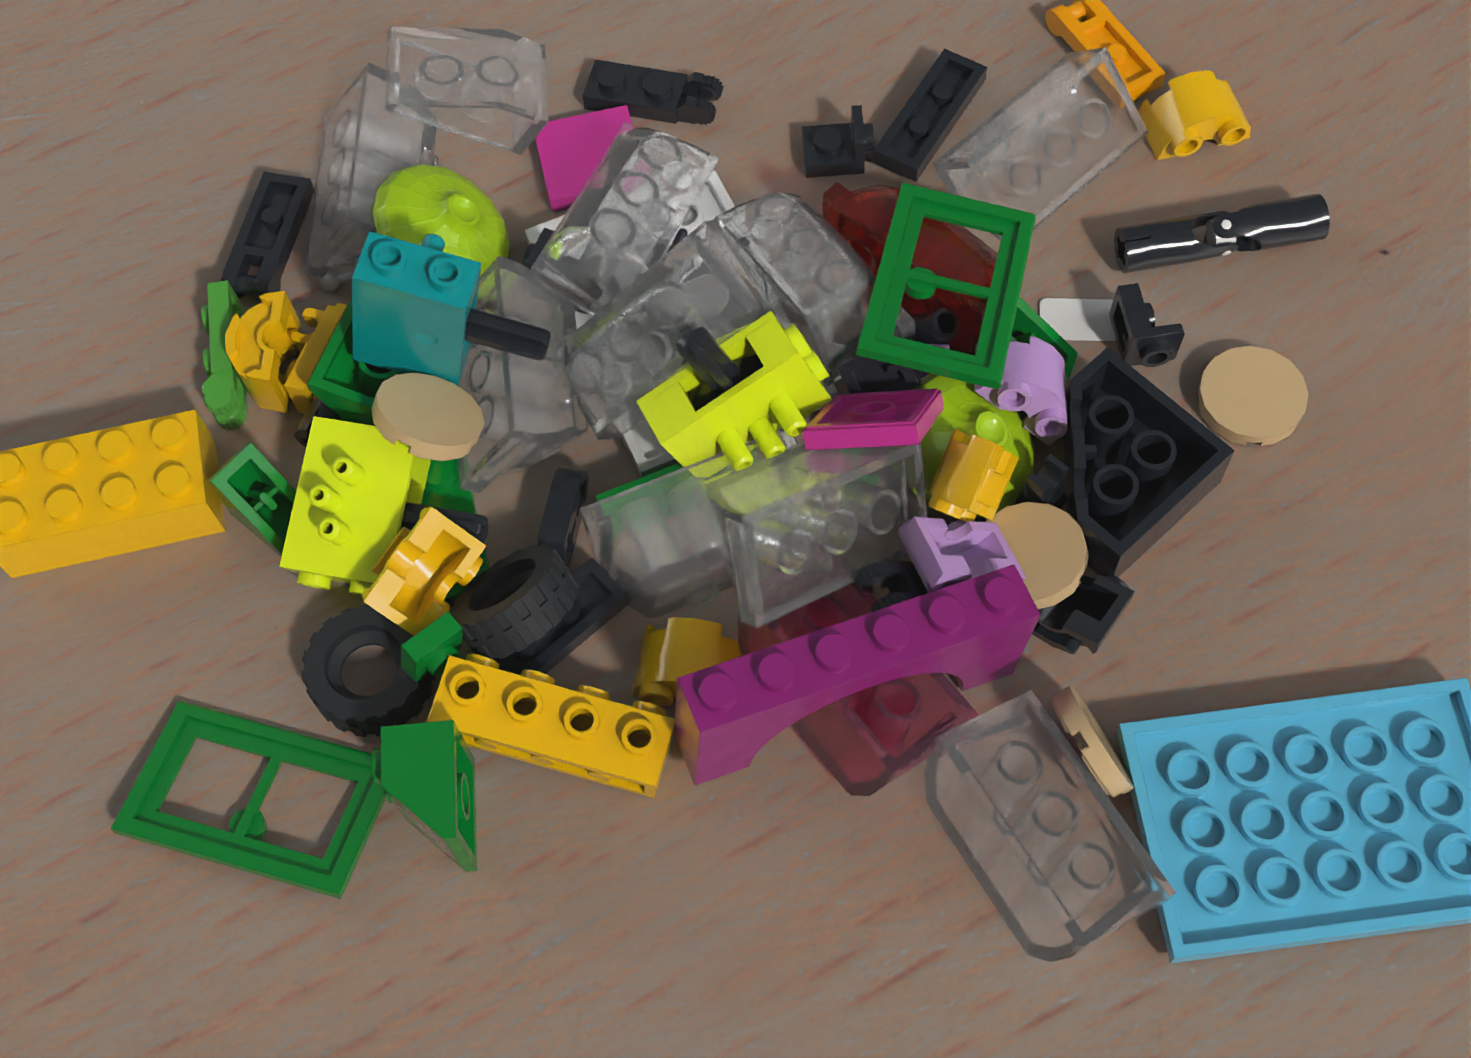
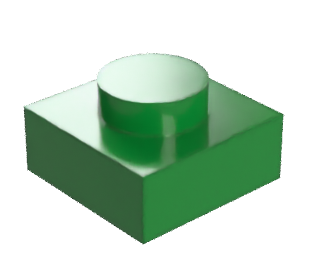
(431, 647)

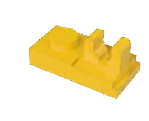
(311, 349)

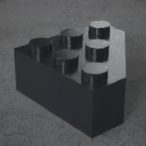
(1132, 462)

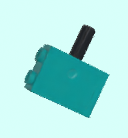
(421, 314)

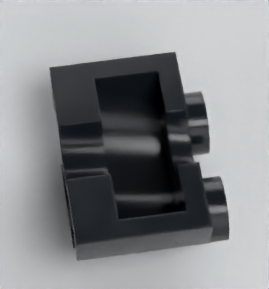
(1085, 615)

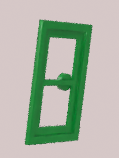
(921, 283)
(242, 845)

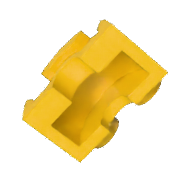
(1193, 112)
(260, 344)
(971, 477)
(422, 569)
(678, 651)

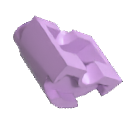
(1036, 384)
(954, 551)

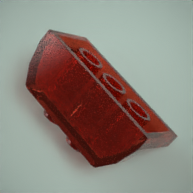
(942, 247)

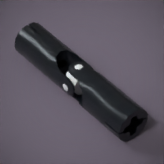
(1249, 229)

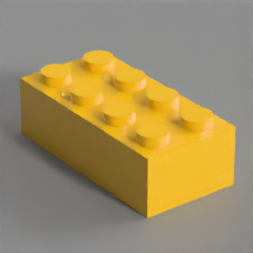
(107, 493)

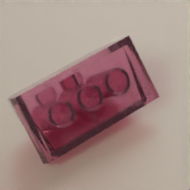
(878, 730)

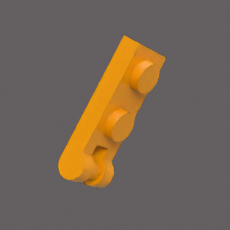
(1101, 30)

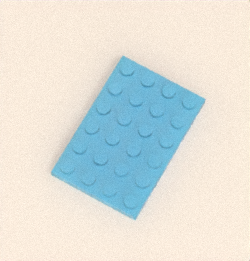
(1307, 818)

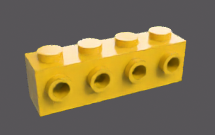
(555, 725)

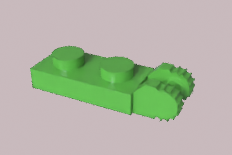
(224, 389)

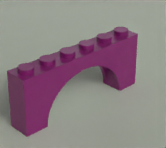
(959, 630)

